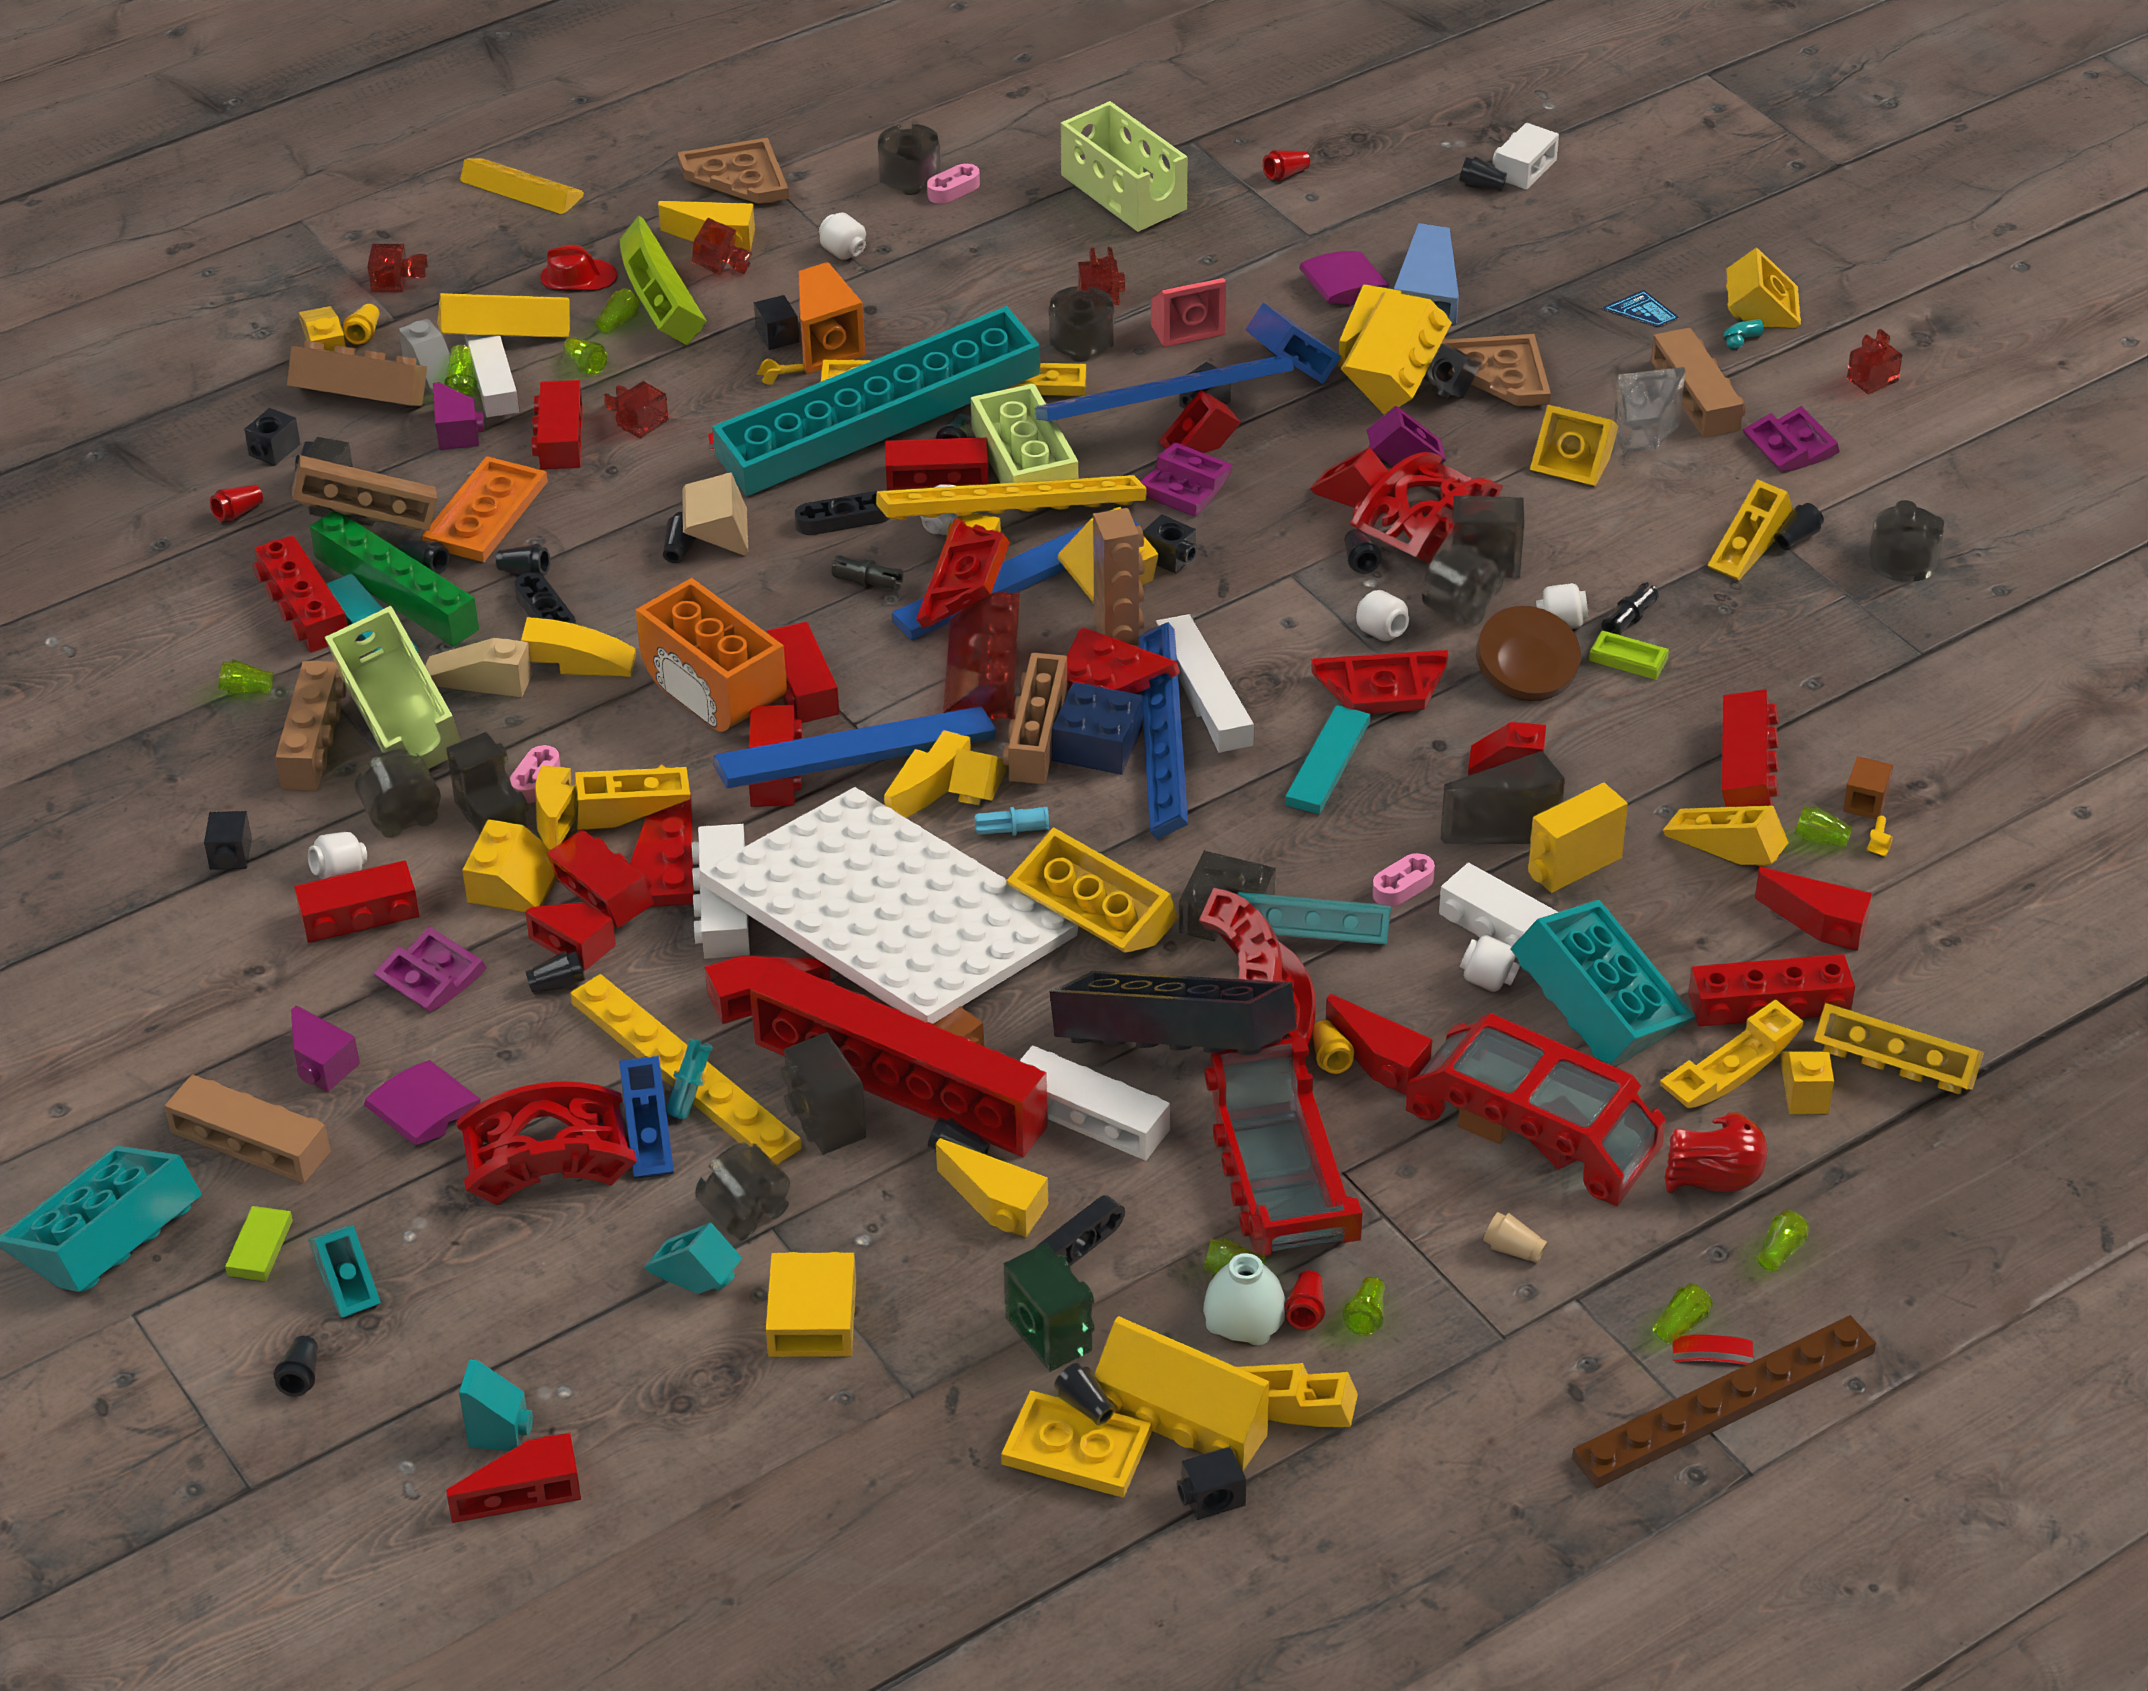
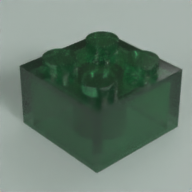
(1048, 1306)

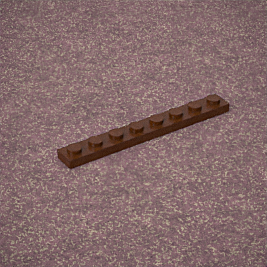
(1723, 1401)

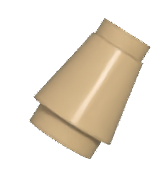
(1514, 1238)

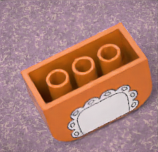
(709, 655)

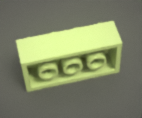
(1017, 442)

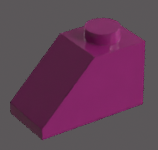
(455, 418)
(1400, 436)
(321, 1050)

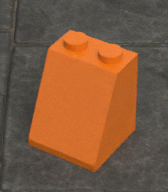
(829, 318)

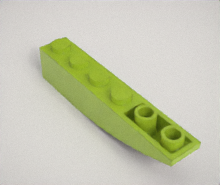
(659, 284)

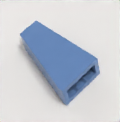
(1431, 269)

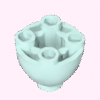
(1244, 1301)

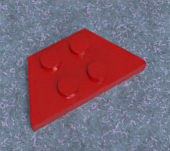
(963, 572)
(1114, 663)
(1382, 680)

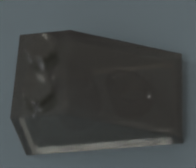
(1500, 802)

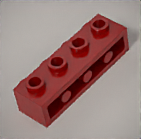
(299, 592)
(1748, 749)
(1738, 990)

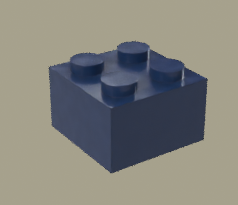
(1097, 728)

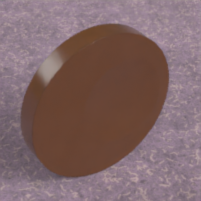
(1528, 653)

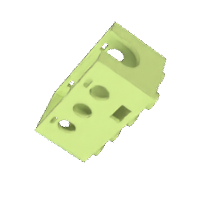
(1114, 166)
(394, 688)

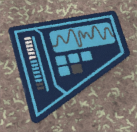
(1644, 308)

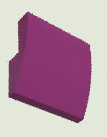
(1341, 275)
(1792, 440)
(1186, 479)
(430, 970)
(421, 1102)

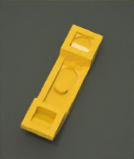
(1737, 1060)

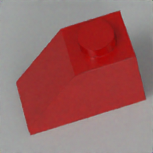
(1202, 425)
(1350, 479)
(1506, 745)
(572, 929)

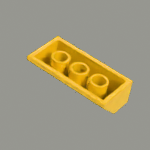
(1396, 348)
(1095, 893)
(1183, 1392)

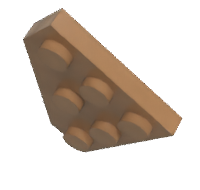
(738, 169)
(1508, 368)

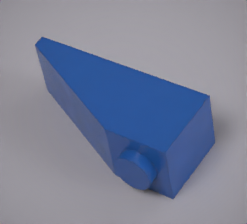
(646, 1116)

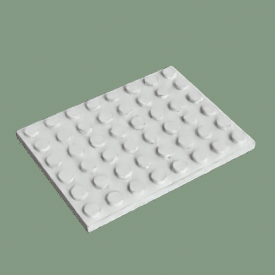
(888, 905)

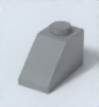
(426, 344)

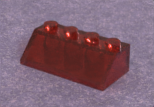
(984, 656)

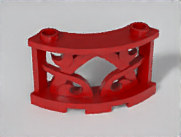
(1390, 497)
(1261, 953)
(521, 1160)

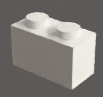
(1527, 155)

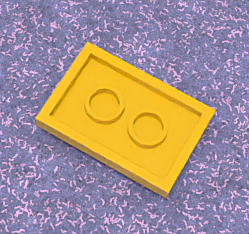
(1071, 1448)

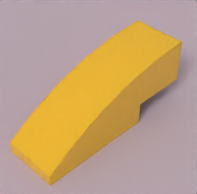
(577, 648)
(925, 775)
(554, 804)
(1306, 1397)

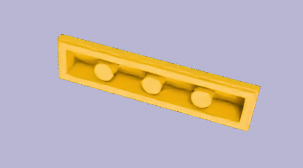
(519, 185)
(504, 315)

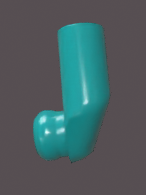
(1735, 334)

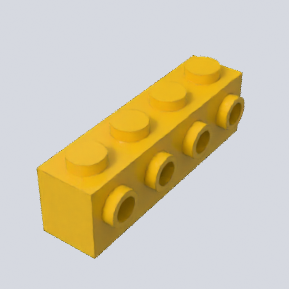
(1898, 1046)

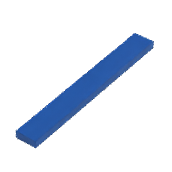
(1163, 388)
(1013, 576)
(1163, 740)
(848, 747)

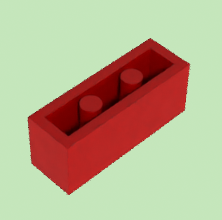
(558, 424)
(935, 463)
(807, 674)
(768, 727)
(601, 877)
(356, 901)

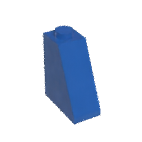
(1292, 341)

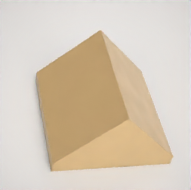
(716, 513)

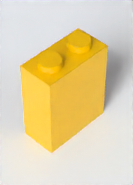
(1577, 837)
(811, 1305)

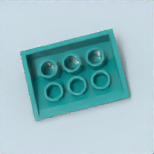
(1601, 981)
(102, 1216)

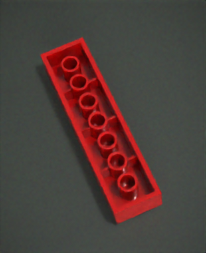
(905, 1057)

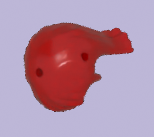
(1717, 1159)

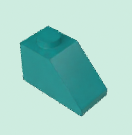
(696, 1260)
(344, 1270)
(493, 1409)

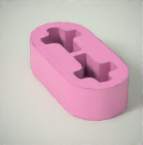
(953, 183)
(528, 770)
(1403, 879)

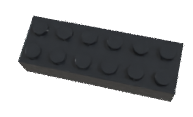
(1173, 1011)

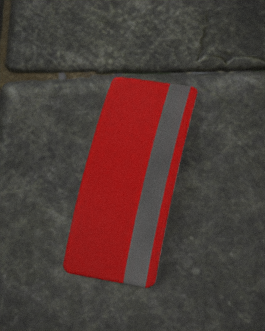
(1713, 1348)

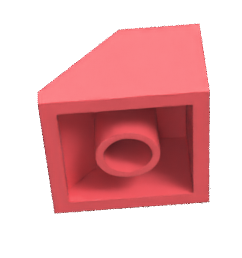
(1189, 312)

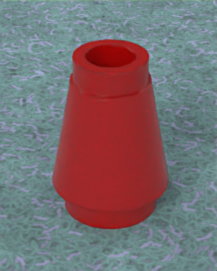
(1282, 164)
(234, 502)
(1306, 1301)

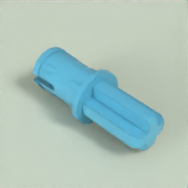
(1012, 821)

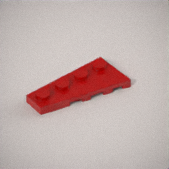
(666, 854)

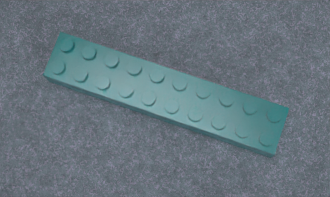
(876, 400)

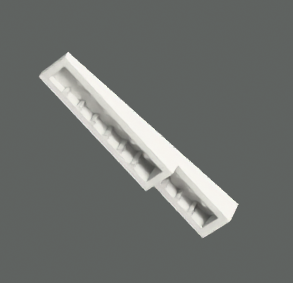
(493, 375)
(1209, 688)

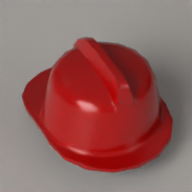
(575, 269)

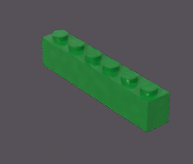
(395, 578)

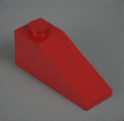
(1819, 908)
(730, 981)
(1381, 1047)
(525, 1478)

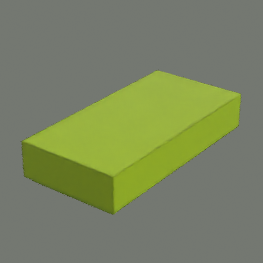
(1629, 655)
(259, 1243)

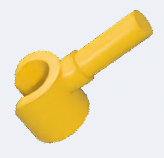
(771, 369)
(1880, 842)

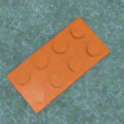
(486, 508)

